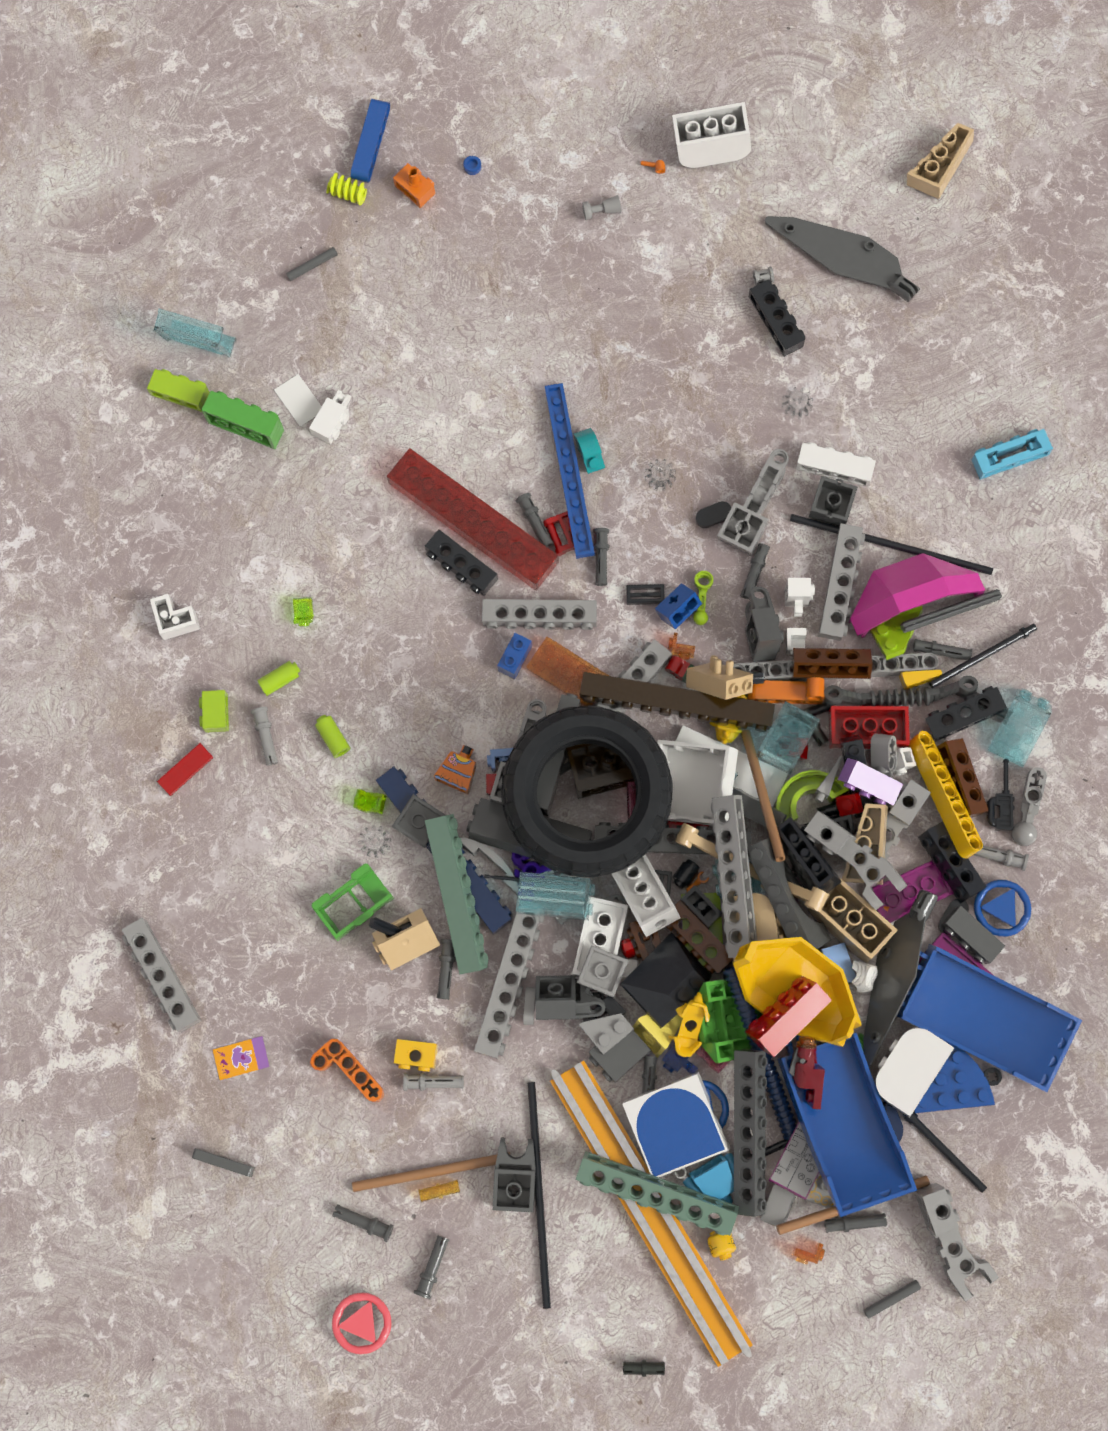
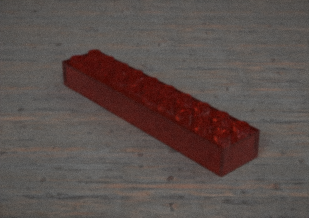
(473, 519)

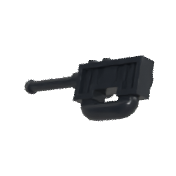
(1005, 802)

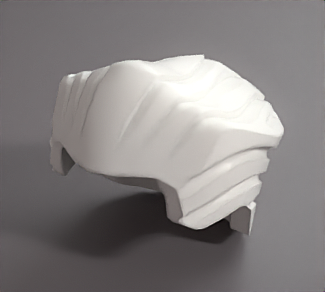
(865, 976)

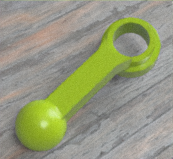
(701, 617)

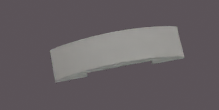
(474, 846)

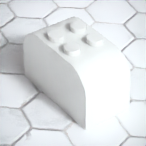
(712, 135)
(911, 1069)

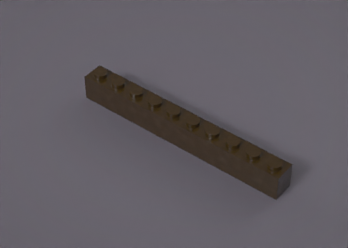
(677, 701)

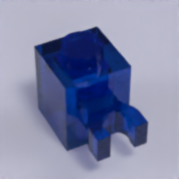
(674, 1062)

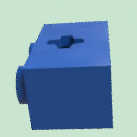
(678, 606)
(514, 656)

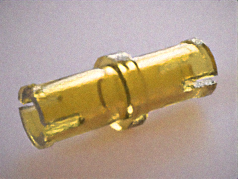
(439, 1190)

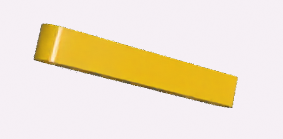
(945, 795)

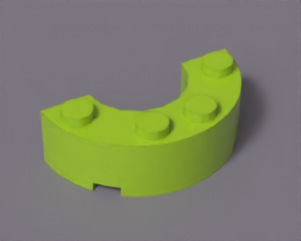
(804, 784)

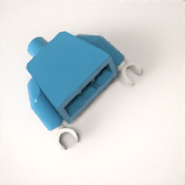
(713, 1177)

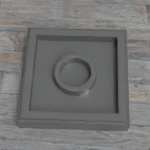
(412, 820)

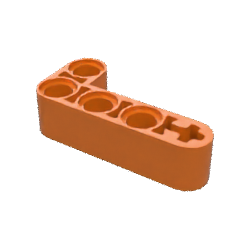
(790, 691)
(352, 1072)

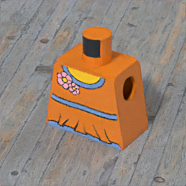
(457, 770)

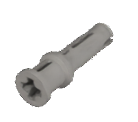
(263, 726)
(1006, 857)
(422, 1082)

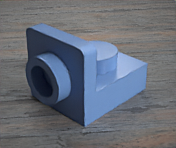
(498, 754)

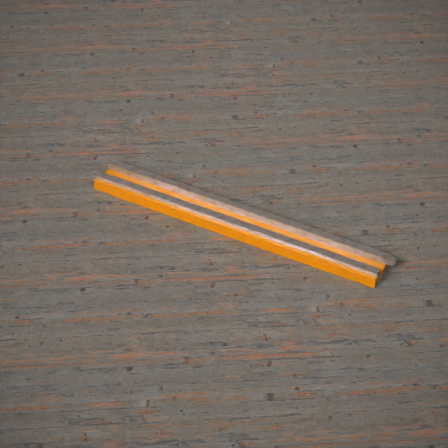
(660, 1232)

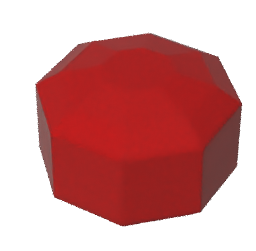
(627, 948)

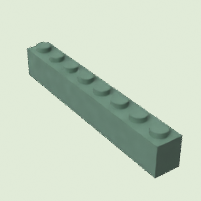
(456, 894)

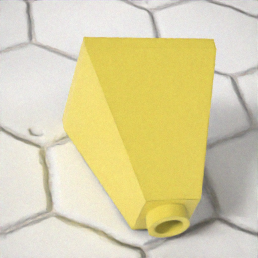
(654, 1036)

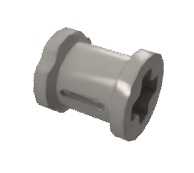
(763, 275)

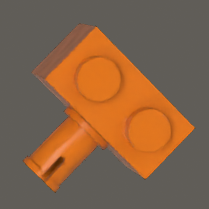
(414, 185)

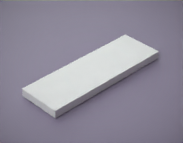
(773, 777)

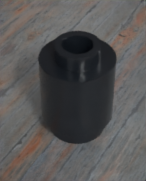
(685, 874)

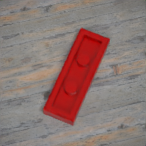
(185, 769)

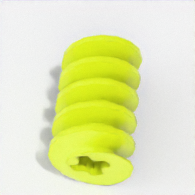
(347, 189)

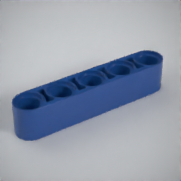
(370, 140)

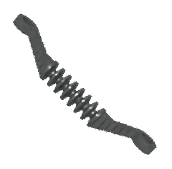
(928, 695)

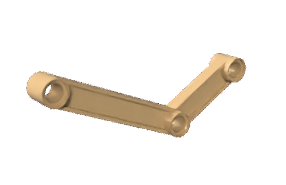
(689, 836)

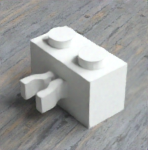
(798, 594)

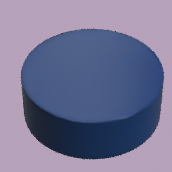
(472, 165)

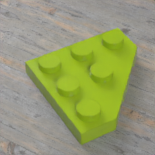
(890, 636)

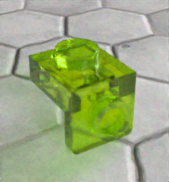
(303, 611)
(369, 802)

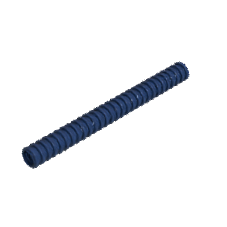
(773, 1085)

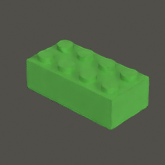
(243, 419)

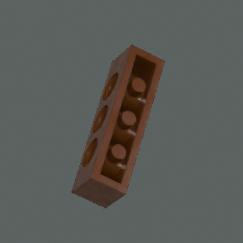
(832, 663)
(963, 775)
(713, 965)

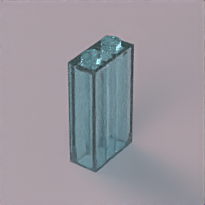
(555, 896)

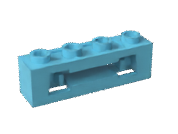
(1038, 447)

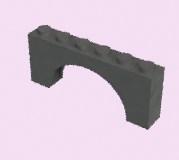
(774, 881)

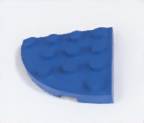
(957, 1085)

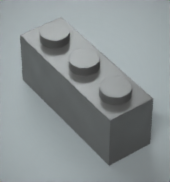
(972, 935)

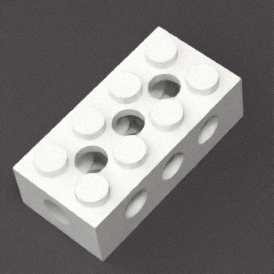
(646, 896)
(592, 928)

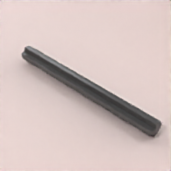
(950, 611)

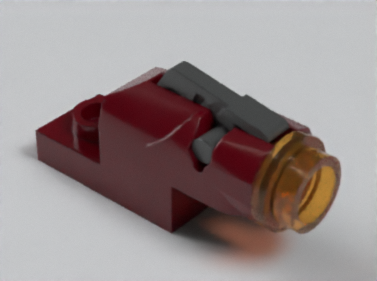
(807, 1072)

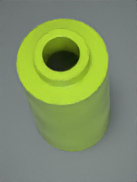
(279, 677)
(332, 736)

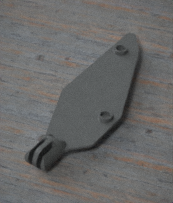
(846, 254)
(896, 973)

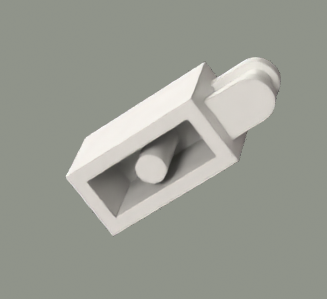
(330, 418)

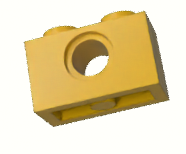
(405, 1048)

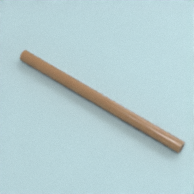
(763, 796)
(424, 1173)
(827, 1213)

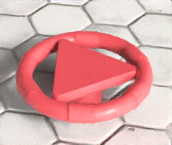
(361, 1323)

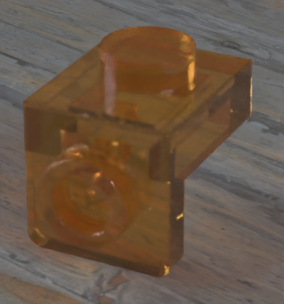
(681, 650)
(804, 1256)

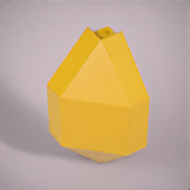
(772, 965)

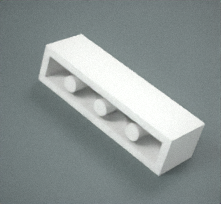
(835, 464)

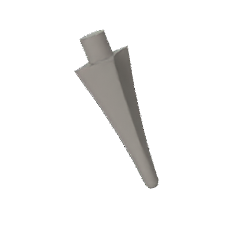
(824, 789)

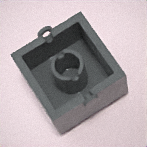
(833, 501)

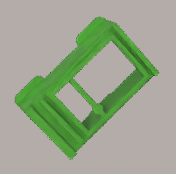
(370, 883)

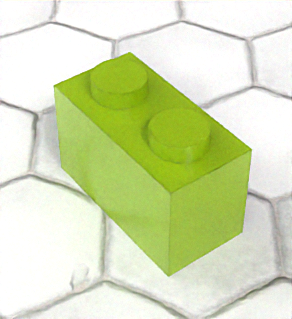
(214, 711)

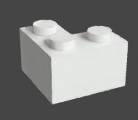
(172, 621)

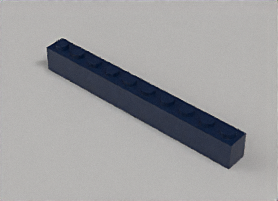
(486, 901)

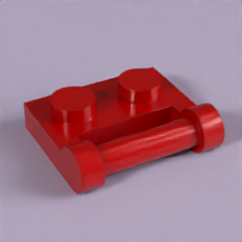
(563, 520)

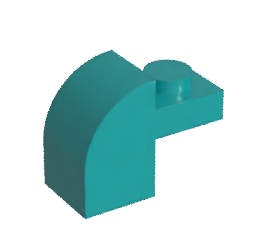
(590, 450)

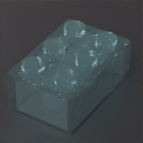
(788, 738)

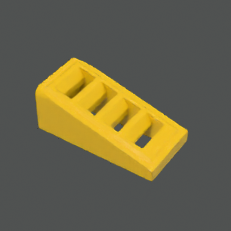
(916, 678)

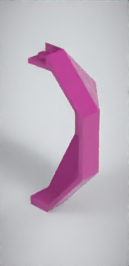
(910, 586)

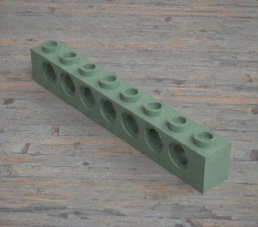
(668, 1190)

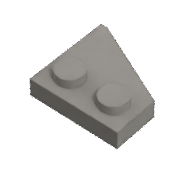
(607, 1031)

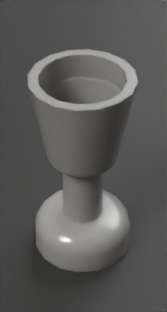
(609, 205)

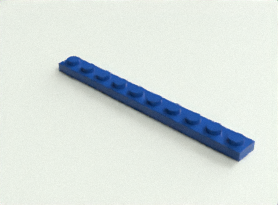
(569, 471)

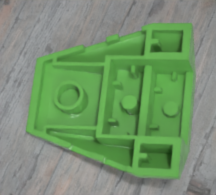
(724, 1030)

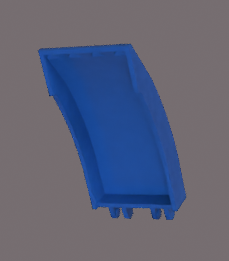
(989, 1017)
(850, 1131)

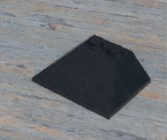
(666, 980)

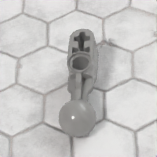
(884, 755)
(1024, 832)

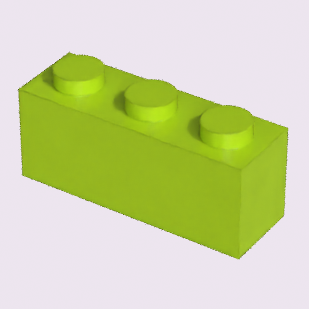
(178, 389)

